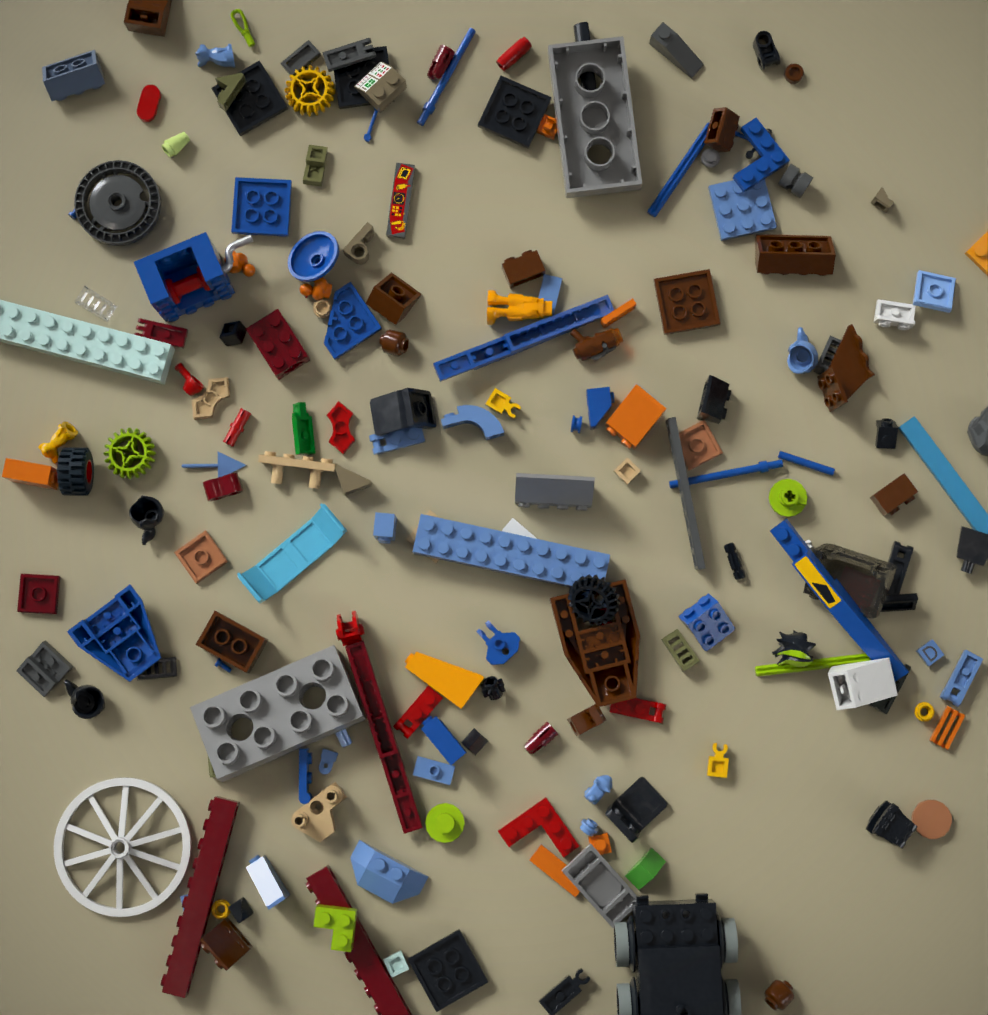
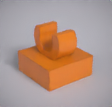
(548, 127)

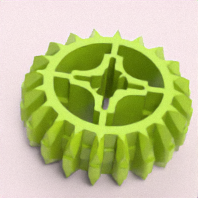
(131, 446)

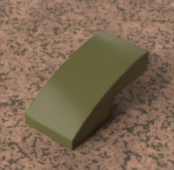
(315, 165)

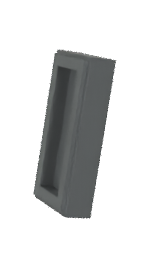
(301, 57)

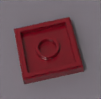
(38, 594)

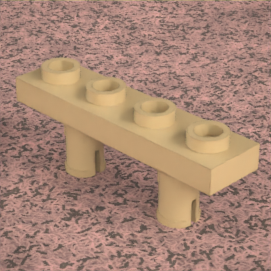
(315, 467)

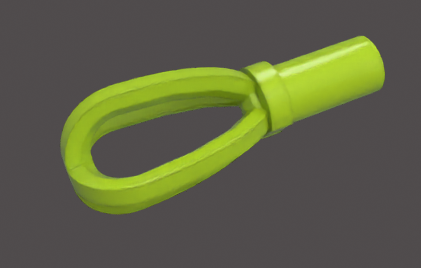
(246, 32)

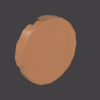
(932, 819)

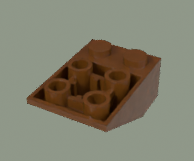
(147, 16)
(225, 944)

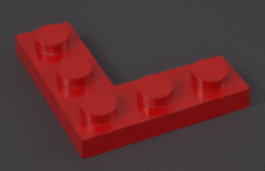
(537, 815)

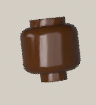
(394, 342)
(779, 995)

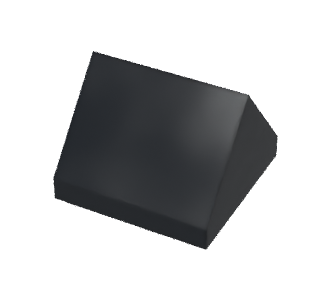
(474, 741)

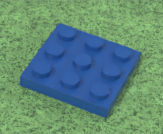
(261, 207)

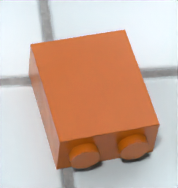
(30, 474)

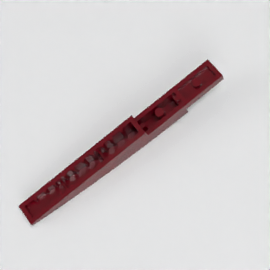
(384, 737)

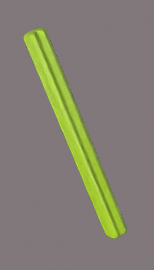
(822, 663)

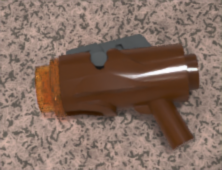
(596, 346)

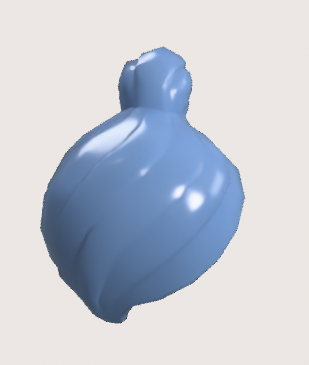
(802, 354)

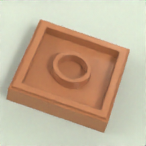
(698, 445)
(201, 557)

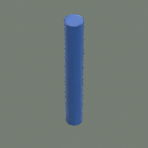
(806, 463)

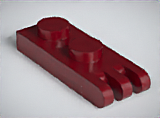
(162, 332)

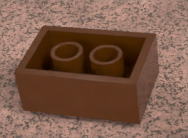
(232, 642)

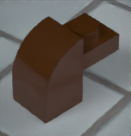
(586, 719)

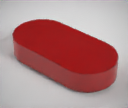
(148, 103)

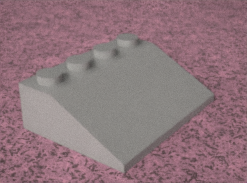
(554, 491)

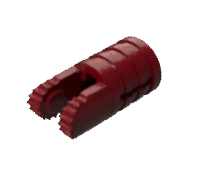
(440, 62)
(540, 738)

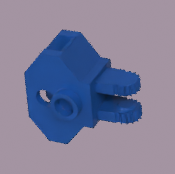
(498, 643)

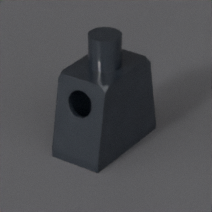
(972, 548)

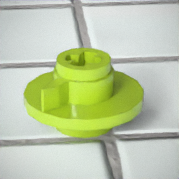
(787, 497)
(445, 822)

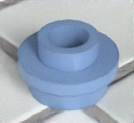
(589, 827)

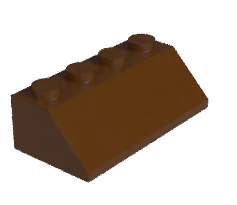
(794, 254)

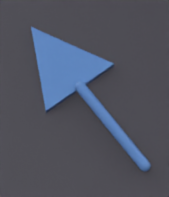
(225, 465)

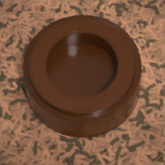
(793, 73)

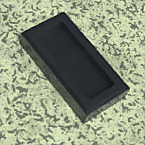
(900, 602)

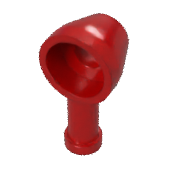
(192, 384)

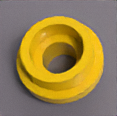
(930, 711)
(215, 912)

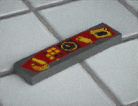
(400, 200)

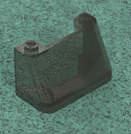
(861, 575)

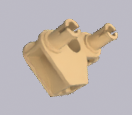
(315, 822)

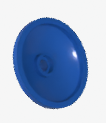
(313, 256)

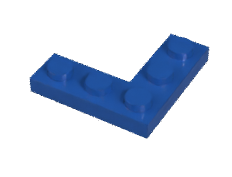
(771, 156)

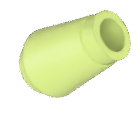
(175, 144)

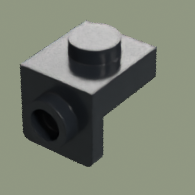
(886, 434)

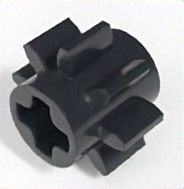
(493, 688)

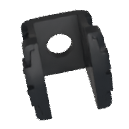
(891, 824)

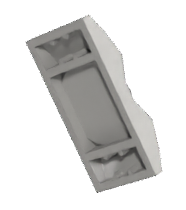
(600, 885)

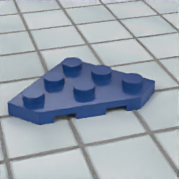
(349, 322)

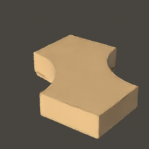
(216, 391)

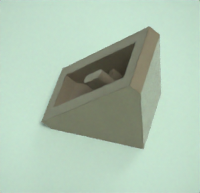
(351, 481)

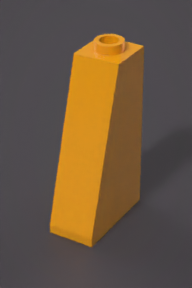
(447, 679)

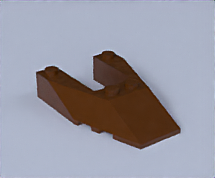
(604, 654)

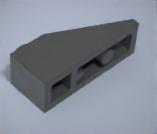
(675, 50)

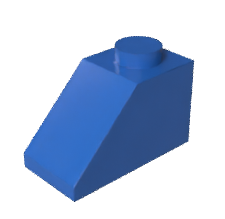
(598, 404)

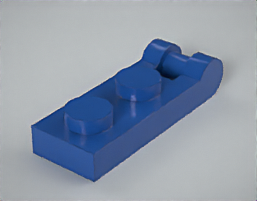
(305, 776)

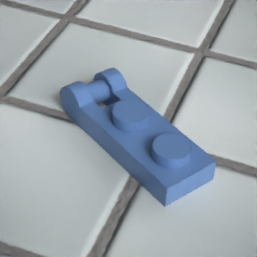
(397, 440)
(961, 677)

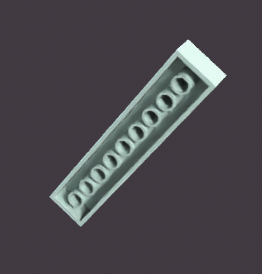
(85, 342)

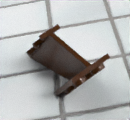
(846, 372)

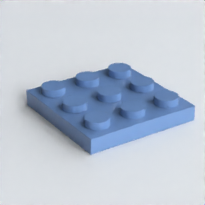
(739, 211)

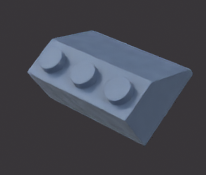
(73, 76)

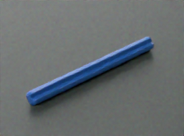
(678, 173)

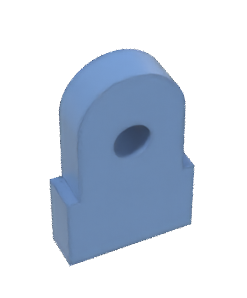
(327, 757)

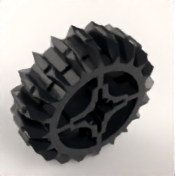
(600, 596)

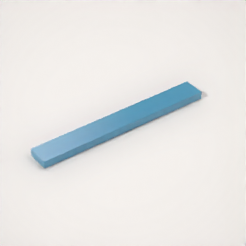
(945, 474)

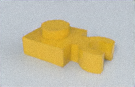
(500, 401)
(717, 764)

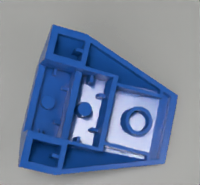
(119, 635)

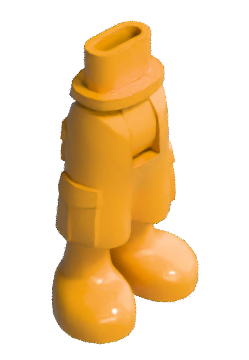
(519, 307)

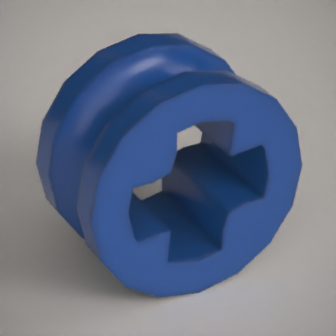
(576, 424)

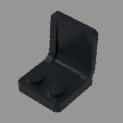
(402, 410)
(636, 808)

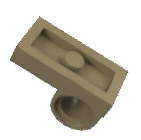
(357, 244)

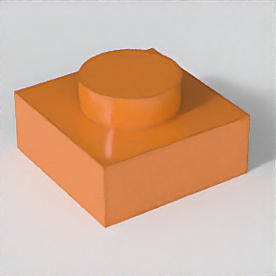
(601, 843)

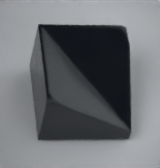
(233, 333)
(241, 910)

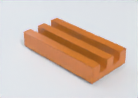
(618, 313)
(954, 730)

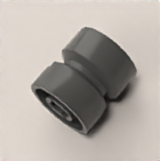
(795, 180)

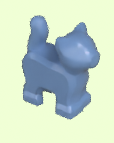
(601, 785)

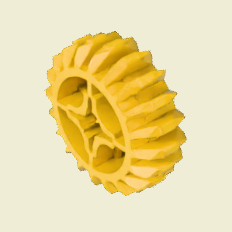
(302, 103)

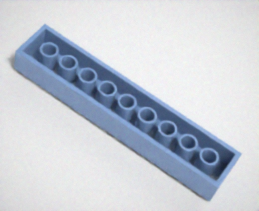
(506, 552)

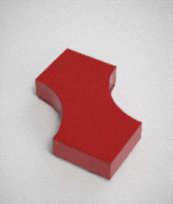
(340, 420)

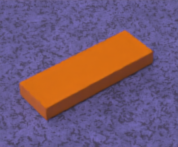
(552, 867)

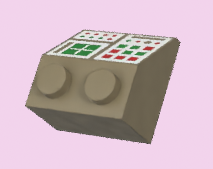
(381, 86)

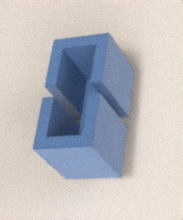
(385, 527)

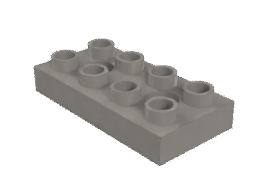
(594, 117)
(277, 713)

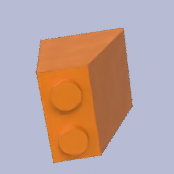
(635, 417)

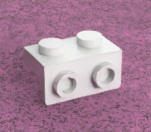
(894, 314)

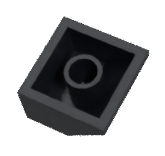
(713, 400)

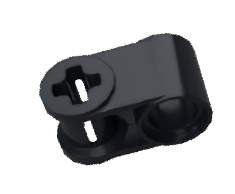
(765, 54)

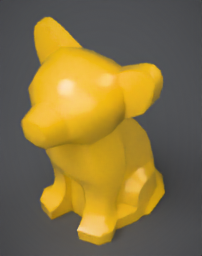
(61, 436)

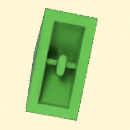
(645, 869)

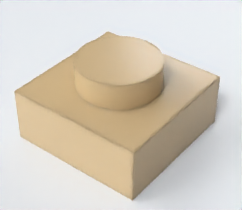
(627, 471)

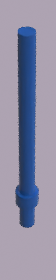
(429, 106)
(761, 467)

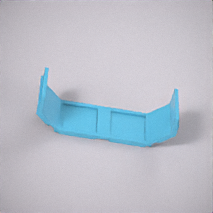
(293, 555)

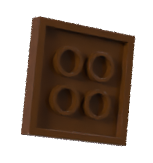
(686, 302)

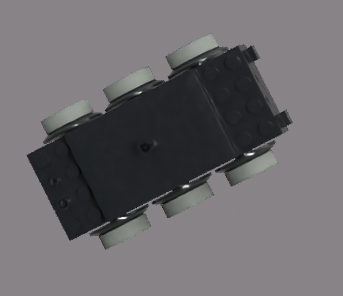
(676, 959)

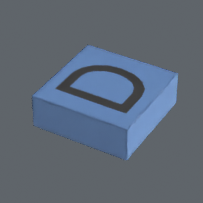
(930, 652)

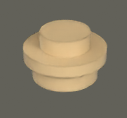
(322, 308)

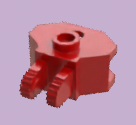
(350, 631)

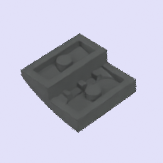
(44, 668)

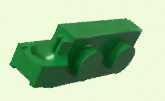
(302, 430)

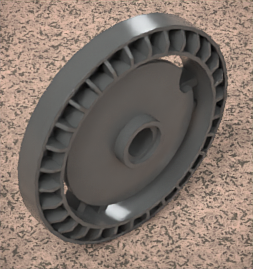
(107, 193)

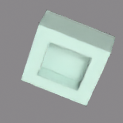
(396, 963)

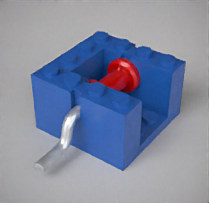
(187, 276)

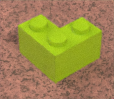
(342, 922)

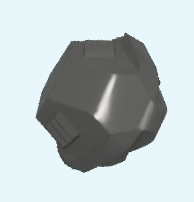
(978, 432)

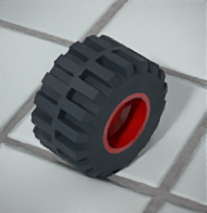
(75, 471)

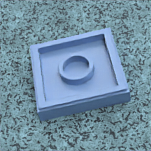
(934, 291)

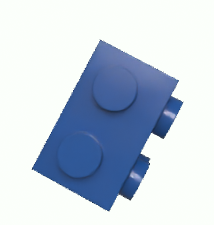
(707, 622)

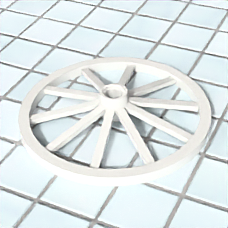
(82, 897)

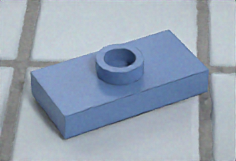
(433, 770)

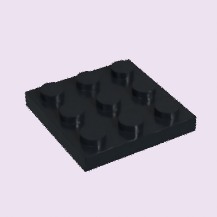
(349, 76)
(255, 102)
(514, 112)
(447, 970)

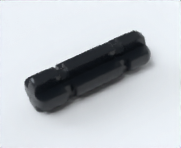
(734, 561)

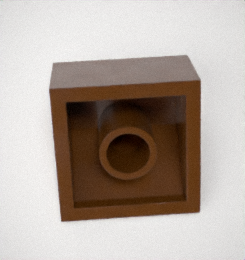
(393, 298)

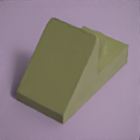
(232, 86)

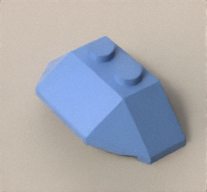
(385, 874)

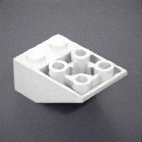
(862, 683)

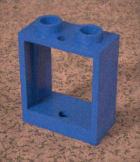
(443, 739)

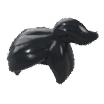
(145, 515)
(86, 700)

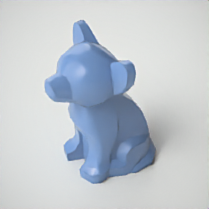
(219, 56)

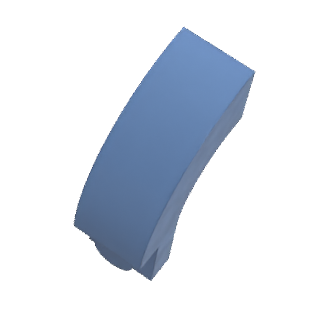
(477, 416)

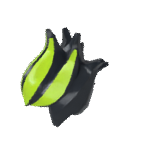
(794, 649)

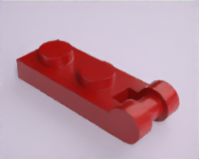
(639, 709)
(418, 711)

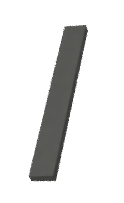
(685, 493)

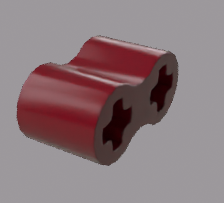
(222, 487)

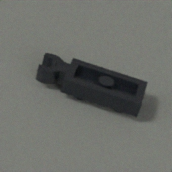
(563, 993)

